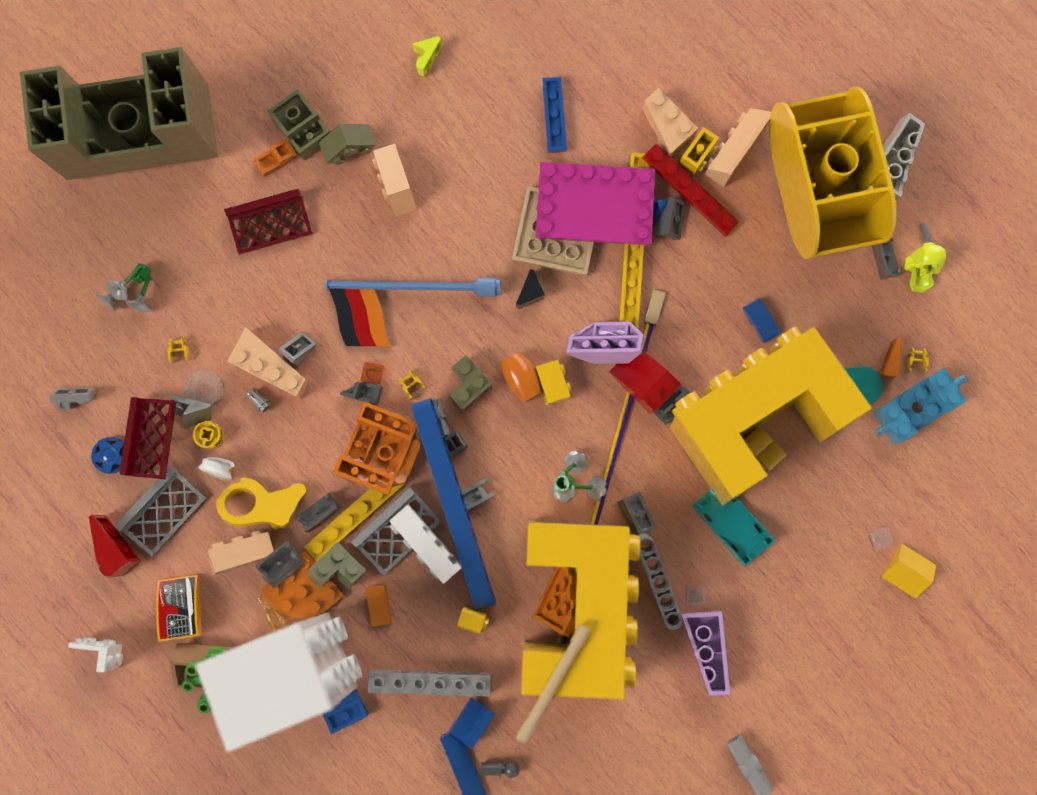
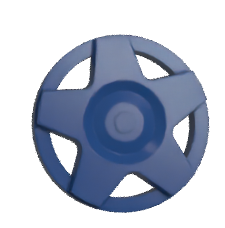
(108, 455)

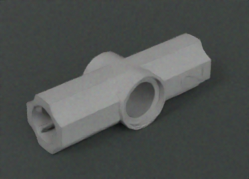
(749, 766)

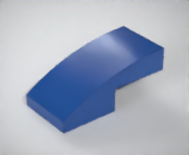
(761, 320)

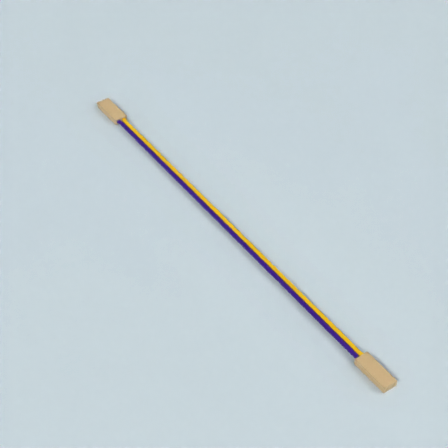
(651, 318)

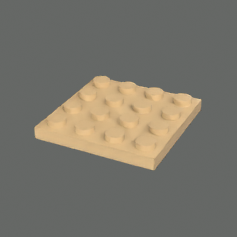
(547, 253)

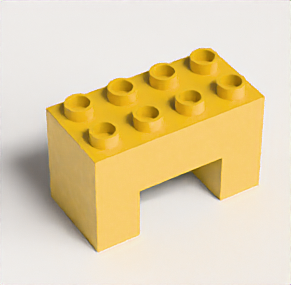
(796, 373)
(602, 593)

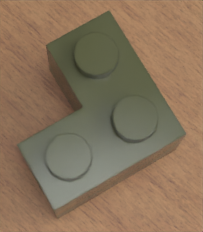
(346, 141)
(473, 386)
(336, 563)

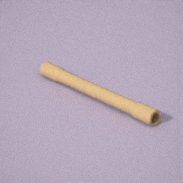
(530, 724)

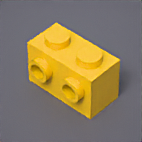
(699, 150)
(553, 382)

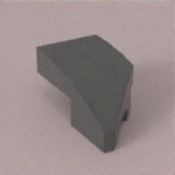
(364, 392)

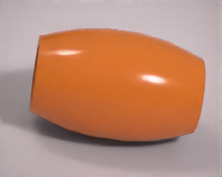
(521, 377)

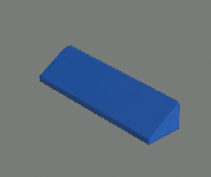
(462, 765)

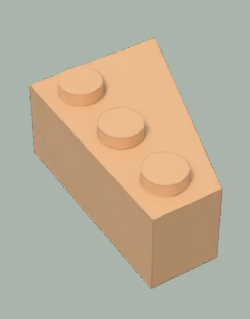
(669, 122)
(394, 180)
(239, 552)

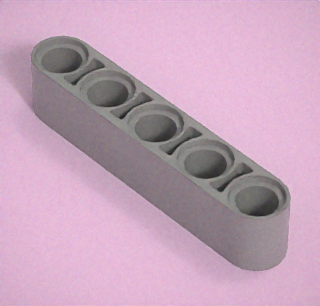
(664, 588)

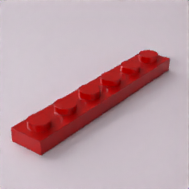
(690, 190)

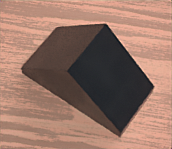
(531, 291)

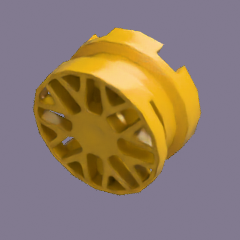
(208, 435)

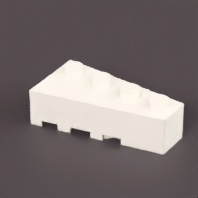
(425, 544)

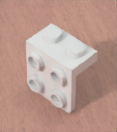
(109, 652)

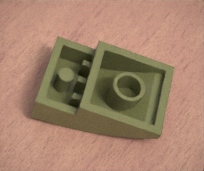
(299, 123)

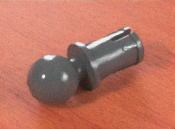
(510, 769)

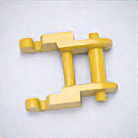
(171, 350)
(925, 360)
(416, 380)

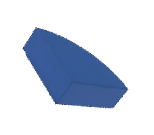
(658, 207)

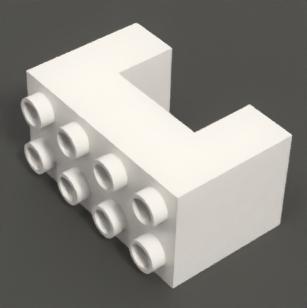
(279, 679)

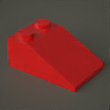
(646, 381)
(110, 548)

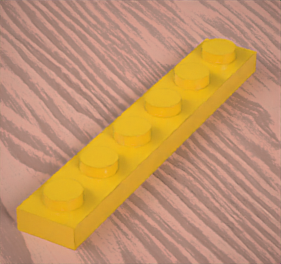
(348, 521)

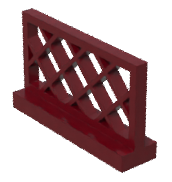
(263, 205)
(136, 437)

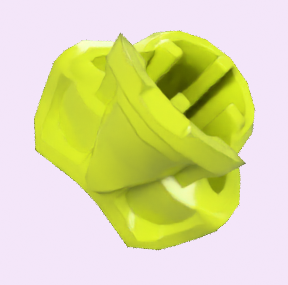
(923, 264)

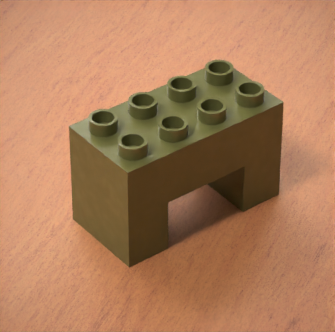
(119, 121)

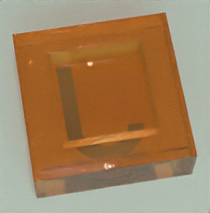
(372, 373)

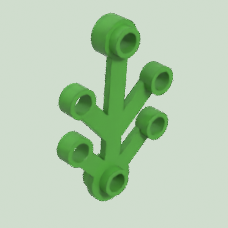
(203, 703)

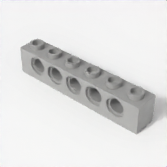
(429, 682)

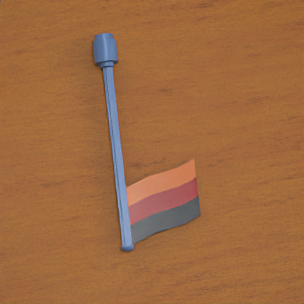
(361, 313)

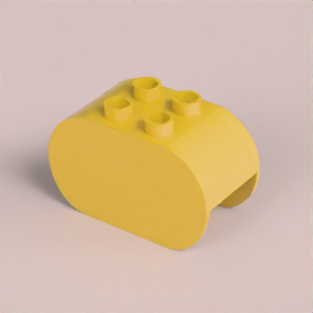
(832, 173)

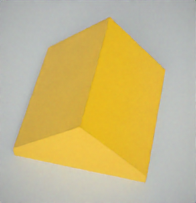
(909, 571)

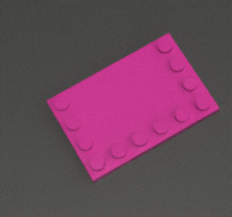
(595, 203)

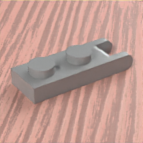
(476, 494)

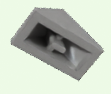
(298, 348)

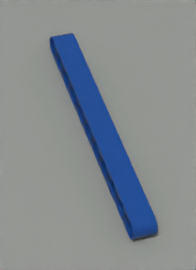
(453, 504)

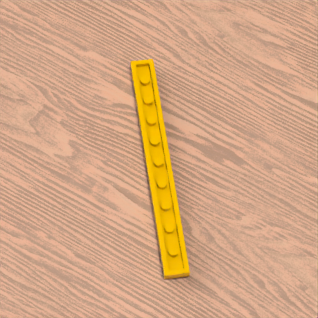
(632, 268)

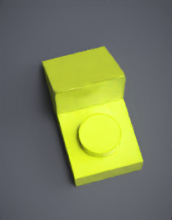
(429, 50)

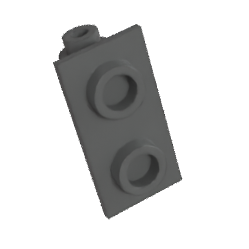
(664, 412)

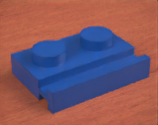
(345, 712)

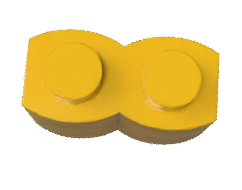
(764, 448)
(473, 620)

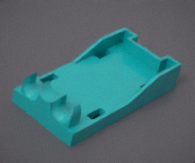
(734, 526)

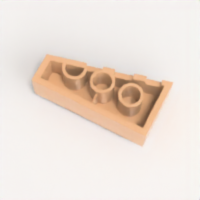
(262, 362)

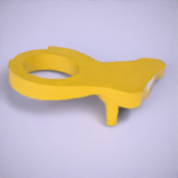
(270, 508)

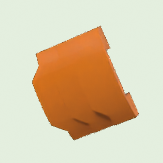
(379, 450)

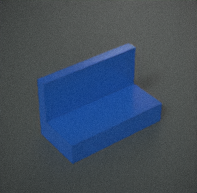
(471, 722)

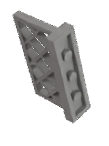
(148, 499)
(381, 521)

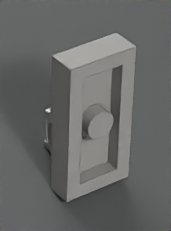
(66, 396)

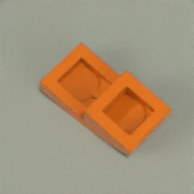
(274, 158)

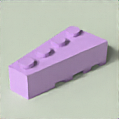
(708, 642)

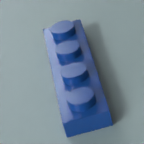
(554, 115)

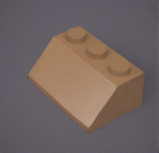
(184, 654)

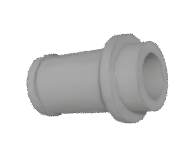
(261, 403)

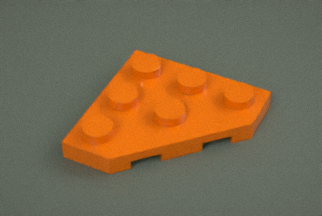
(558, 602)

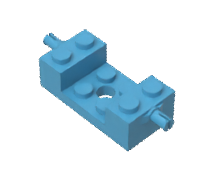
(936, 396)

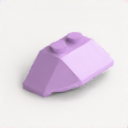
(606, 343)

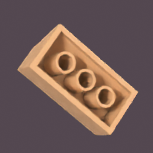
(738, 145)

